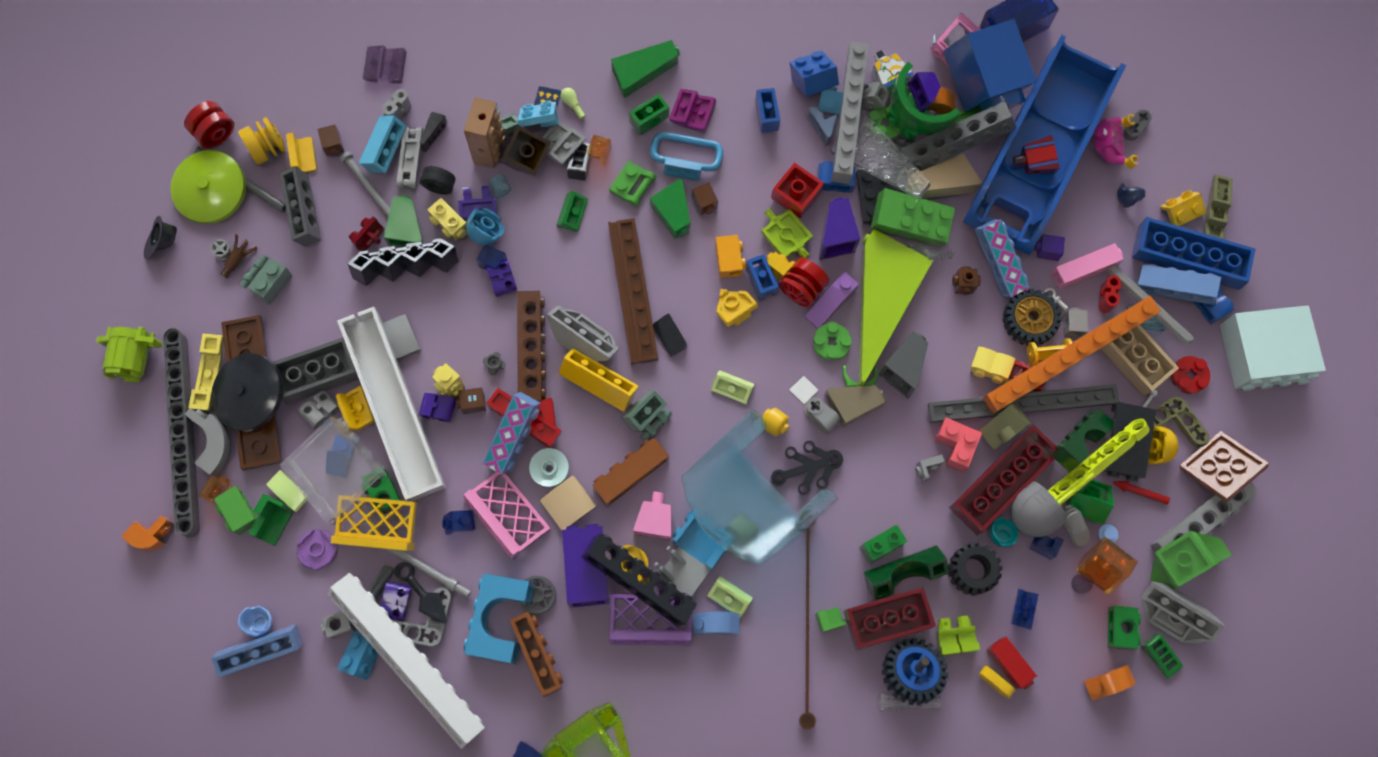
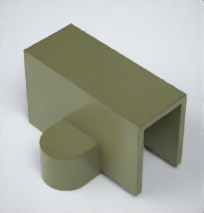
(1005, 426)

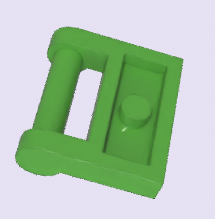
(628, 179)

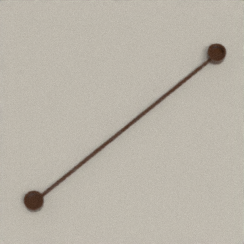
(807, 720)

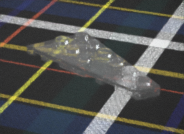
(882, 158)

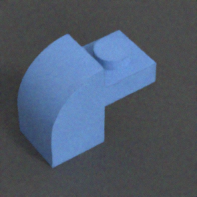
(716, 623)

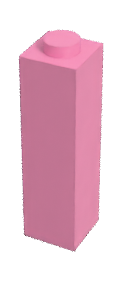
(1087, 266)

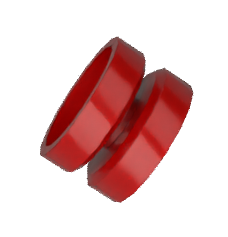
(209, 124)

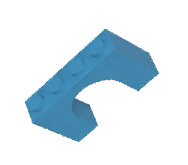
(492, 591)

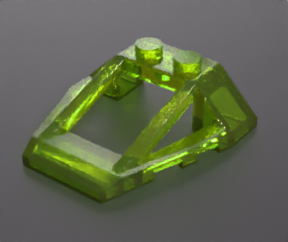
(593, 721)

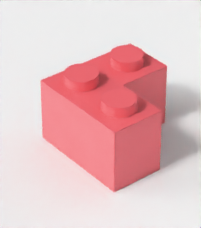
(961, 439)

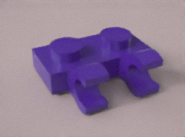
(468, 204)

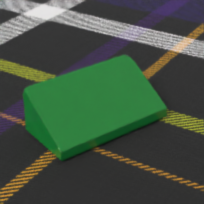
(572, 211)

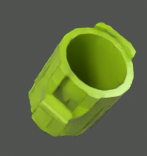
(127, 352)

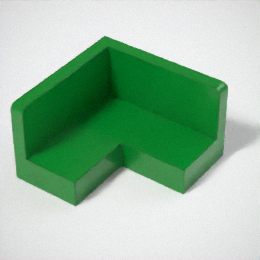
(271, 519)

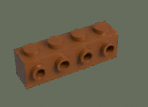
(536, 655)

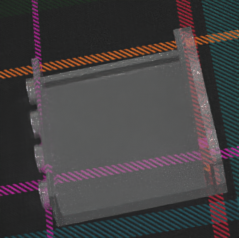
(332, 468)

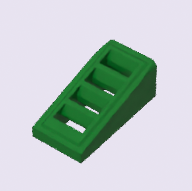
(1163, 645)

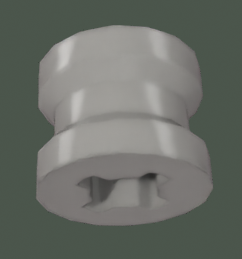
(219, 246)

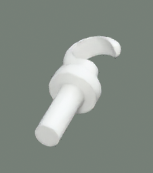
(1057, 299)

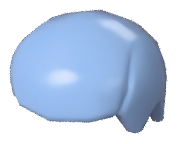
(255, 621)

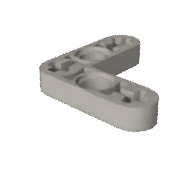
(430, 626)

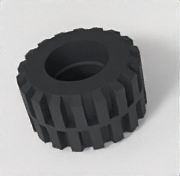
(986, 558)

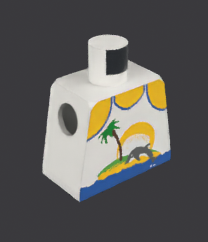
(888, 68)

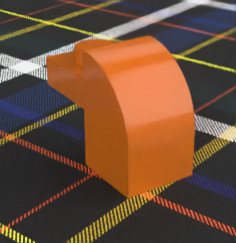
(943, 102)
(148, 539)
(1110, 682)

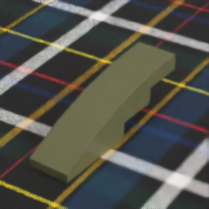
(1217, 207)

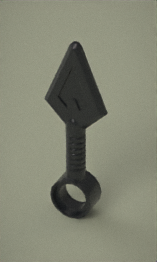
(430, 602)

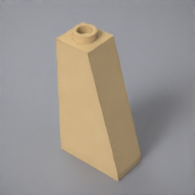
(951, 178)

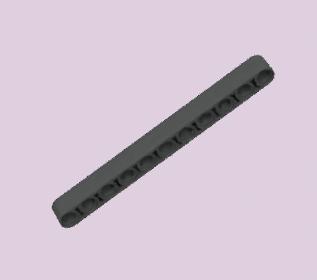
(186, 439)

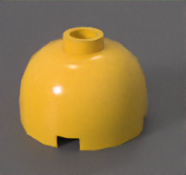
(1163, 446)

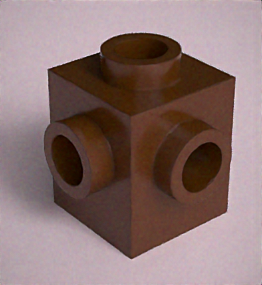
(966, 280)

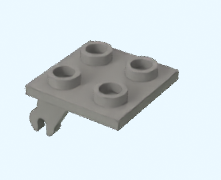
(683, 571)

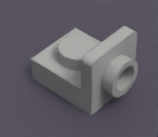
(931, 464)

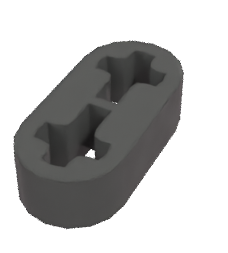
(1139, 126)

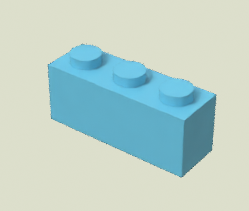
(382, 144)

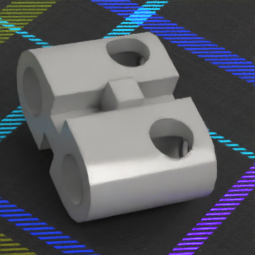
(398, 105)
(319, 409)

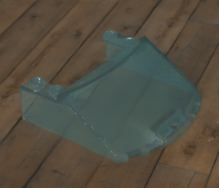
(740, 504)

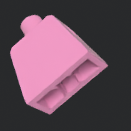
(654, 518)

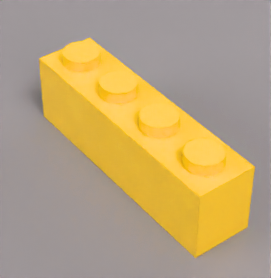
(598, 379)

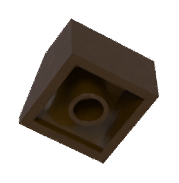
(525, 151)

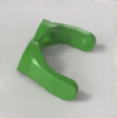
(849, 383)

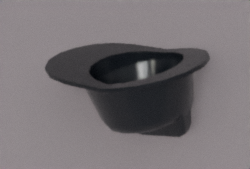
(160, 237)

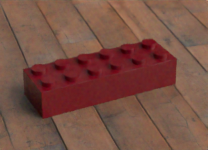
(1004, 480)

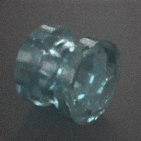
(499, 185)

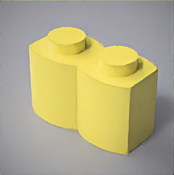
(992, 365)

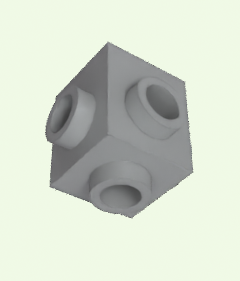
(874, 95)

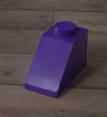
(924, 89)

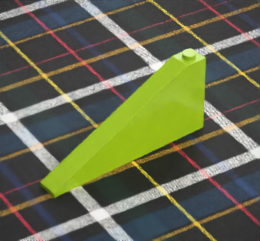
(887, 285)

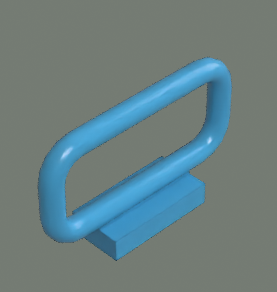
(685, 168)

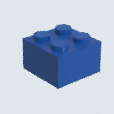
(814, 73)

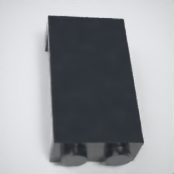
(1135, 460)

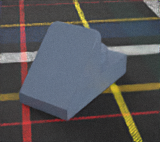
(823, 127)

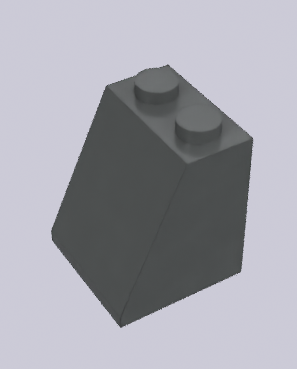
(906, 364)

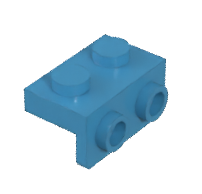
(830, 101)
(358, 657)

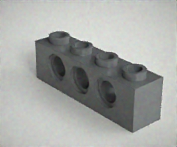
(300, 206)

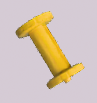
(1039, 354)

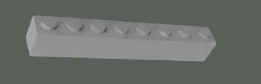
(849, 112)

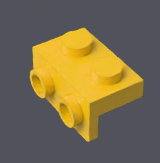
(1184, 208)
(355, 409)

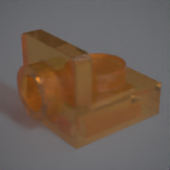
(212, 487)

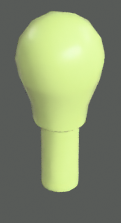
(569, 97)

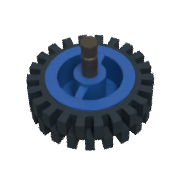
(914, 671)

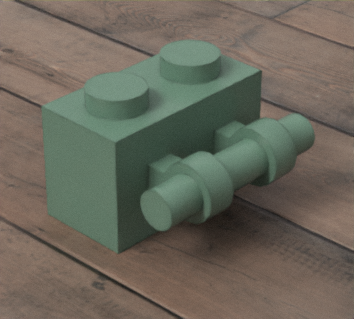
(268, 281)
(644, 412)

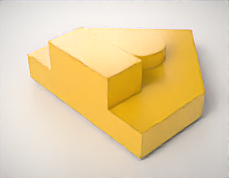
(735, 306)

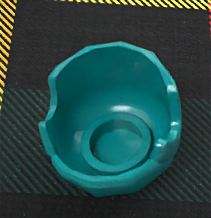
(1003, 532)

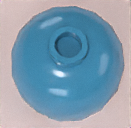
(484, 227)

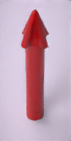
(1125, 486)

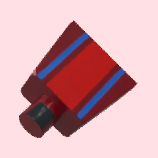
(1038, 157)

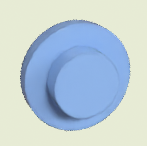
(1109, 532)

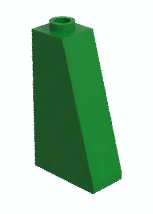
(643, 66)

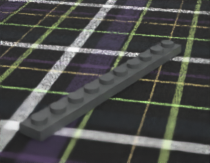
(1029, 403)

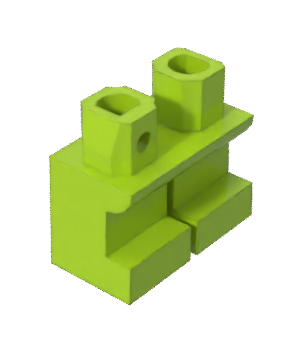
(958, 639)

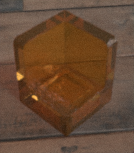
(599, 148)

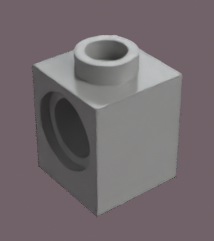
(1075, 322)
(327, 625)

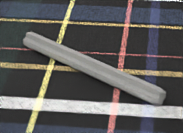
(1165, 318)

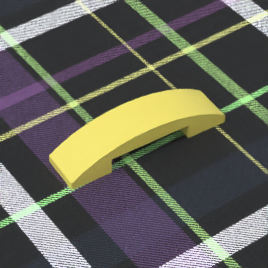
(210, 365)

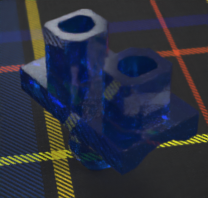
(1024, 609)

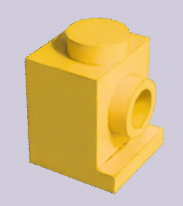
(779, 265)

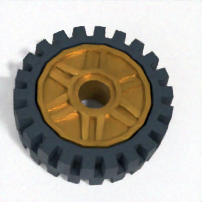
(1038, 305)

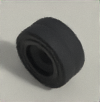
(437, 180)

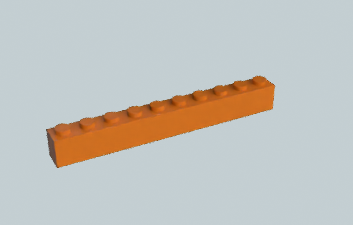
(1071, 354)

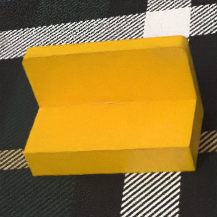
(301, 153)

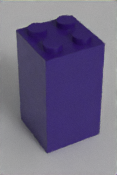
(583, 581)

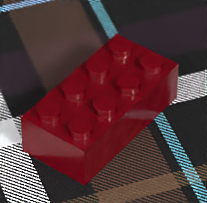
(889, 618)

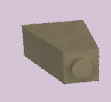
(854, 402)

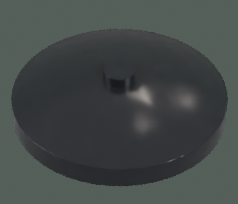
(247, 392)

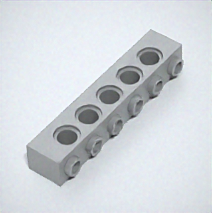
(1210, 510)

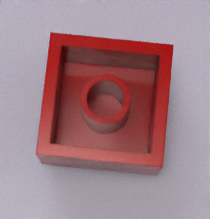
(797, 190)

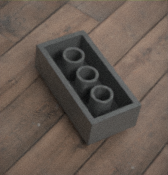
(316, 370)

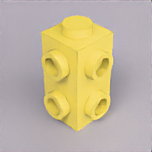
(447, 219)
(447, 381)

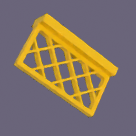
(377, 540)

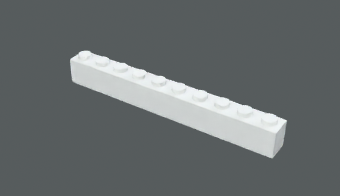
(406, 660)

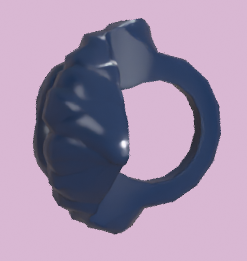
(1130, 195)

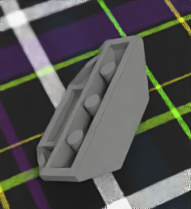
(579, 332)
(1179, 614)

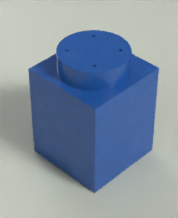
(990, 67)

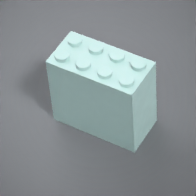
(1272, 348)

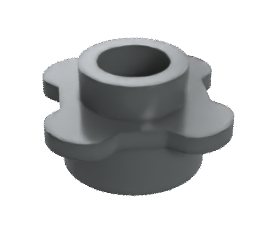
(493, 367)

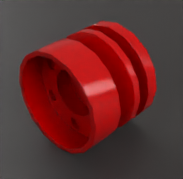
(804, 282)

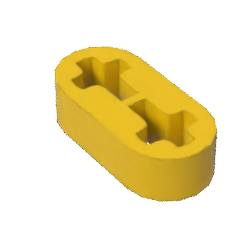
(996, 682)

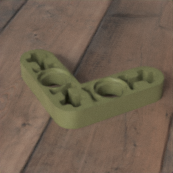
(1177, 415)

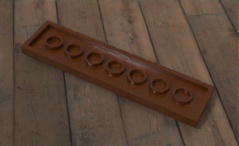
(262, 445)

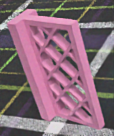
(492, 523)

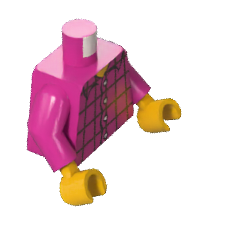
(1110, 143)

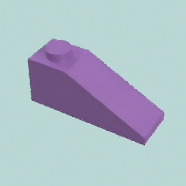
(832, 300)

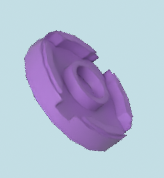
(316, 549)

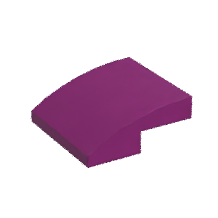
(692, 110)

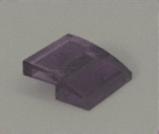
(384, 64)

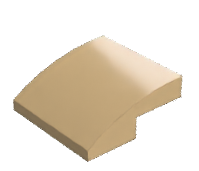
(568, 503)

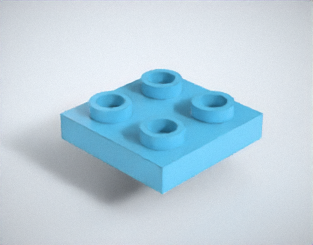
(539, 114)

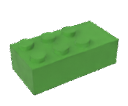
(912, 218)

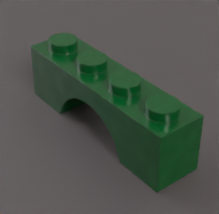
(1073, 450)
(926, 563)

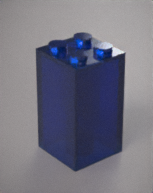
(1030, 16)

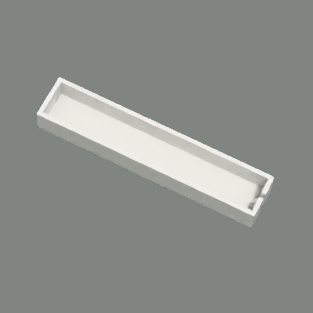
(391, 405)

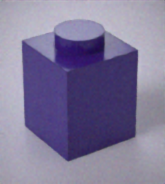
(1050, 247)

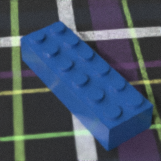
(1192, 250)

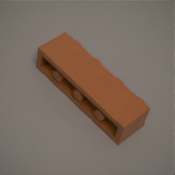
(630, 472)

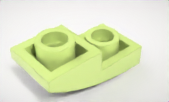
(287, 490)

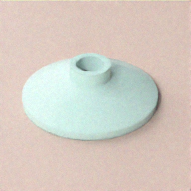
(546, 458)

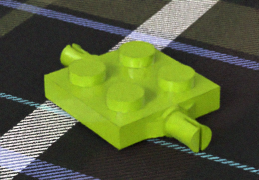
(786, 233)

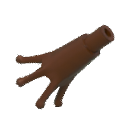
(236, 256)

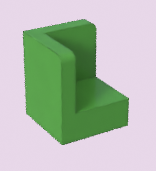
(830, 619)

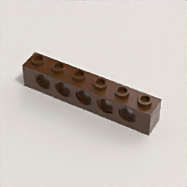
(525, 301)

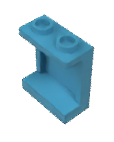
(697, 542)

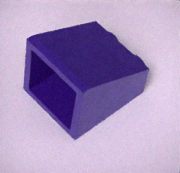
(840, 230)

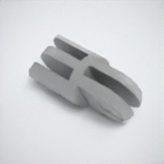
(1076, 526)

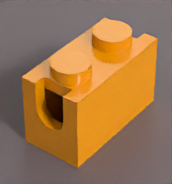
(729, 256)

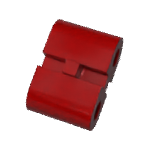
(1109, 294)

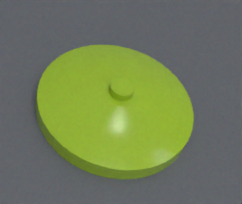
(208, 187)

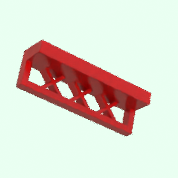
(541, 429)

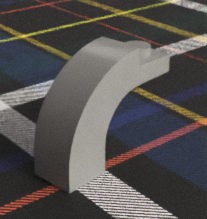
(218, 442)

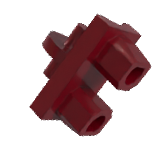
(367, 235)

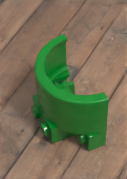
(906, 114)

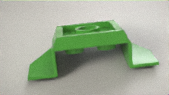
(1187, 558)

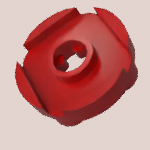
(1198, 368)

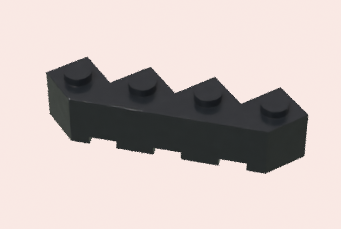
(393, 262)

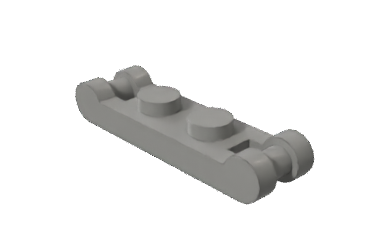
(409, 158)

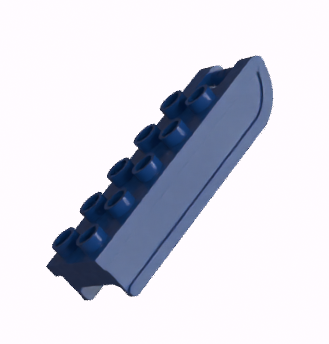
(1062, 103)

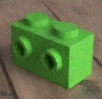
(235, 510)

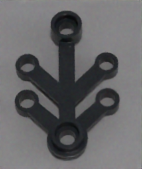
(810, 466)

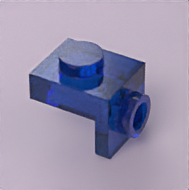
(458, 521)

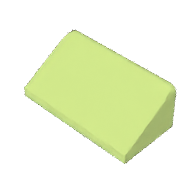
(732, 387)
(729, 596)

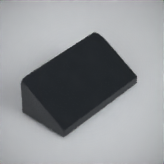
(670, 335)

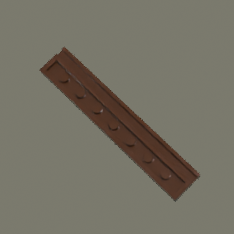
(633, 291)

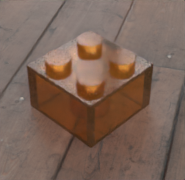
(1106, 565)

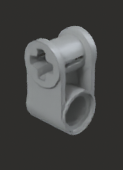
(822, 416)

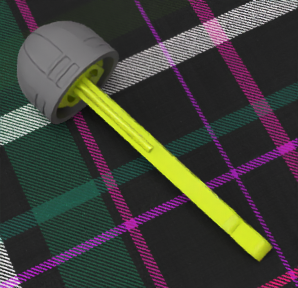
(1039, 511)

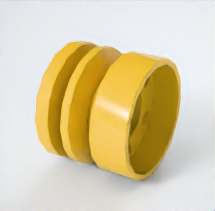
(262, 141)

